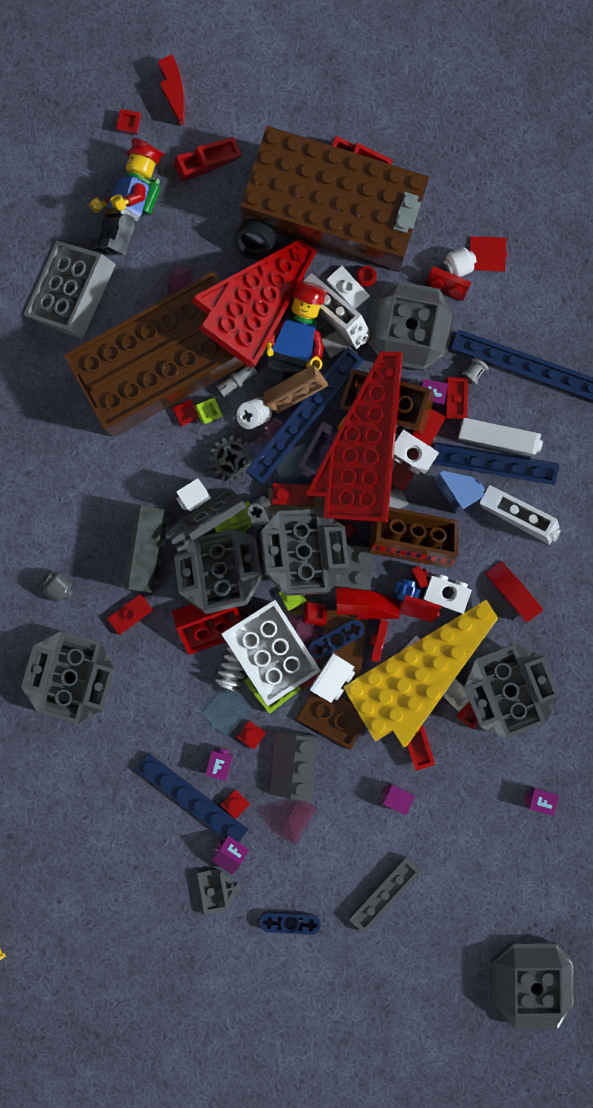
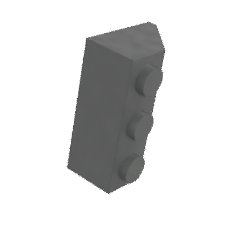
(293, 766)

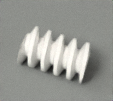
(253, 413)
(231, 672)

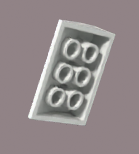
(271, 652)

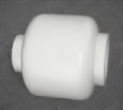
(460, 262)

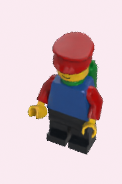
(130, 200)
(296, 340)

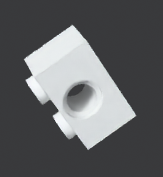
(426, 454)
(193, 495)
(456, 602)

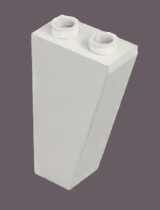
(342, 316)
(500, 438)
(521, 515)

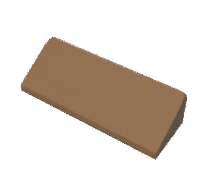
(294, 389)

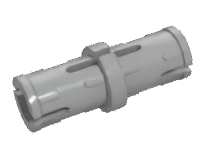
(236, 379)

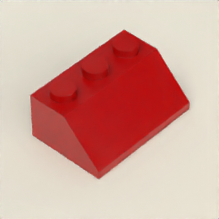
(203, 630)

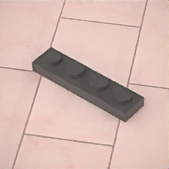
(384, 895)

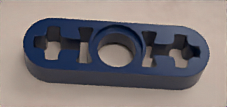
(325, 652)
(295, 930)

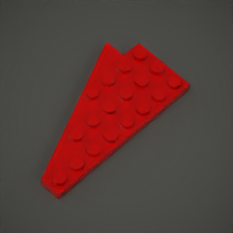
(252, 302)
(360, 461)

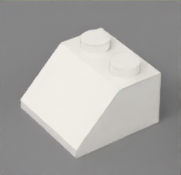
(332, 677)

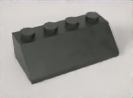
(145, 549)

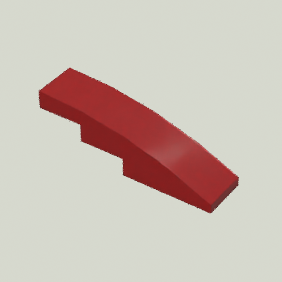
(401, 474)

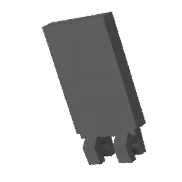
(205, 518)

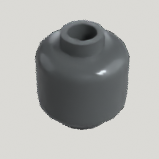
(57, 586)

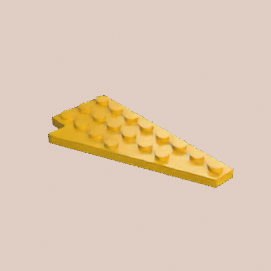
(411, 683)

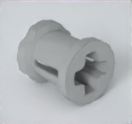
(475, 370)

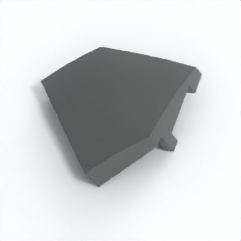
(216, 890)

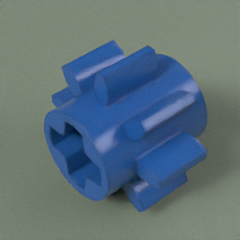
(407, 588)

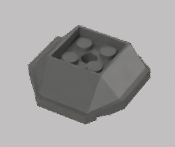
(411, 303)
(321, 541)
(209, 555)
(47, 682)
(532, 696)
(522, 966)

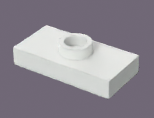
(348, 288)
(456, 695)

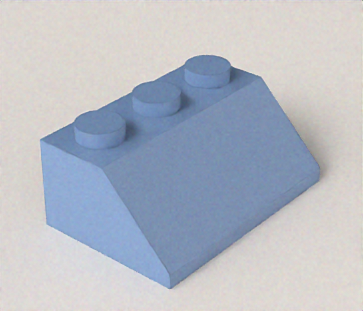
(459, 489)

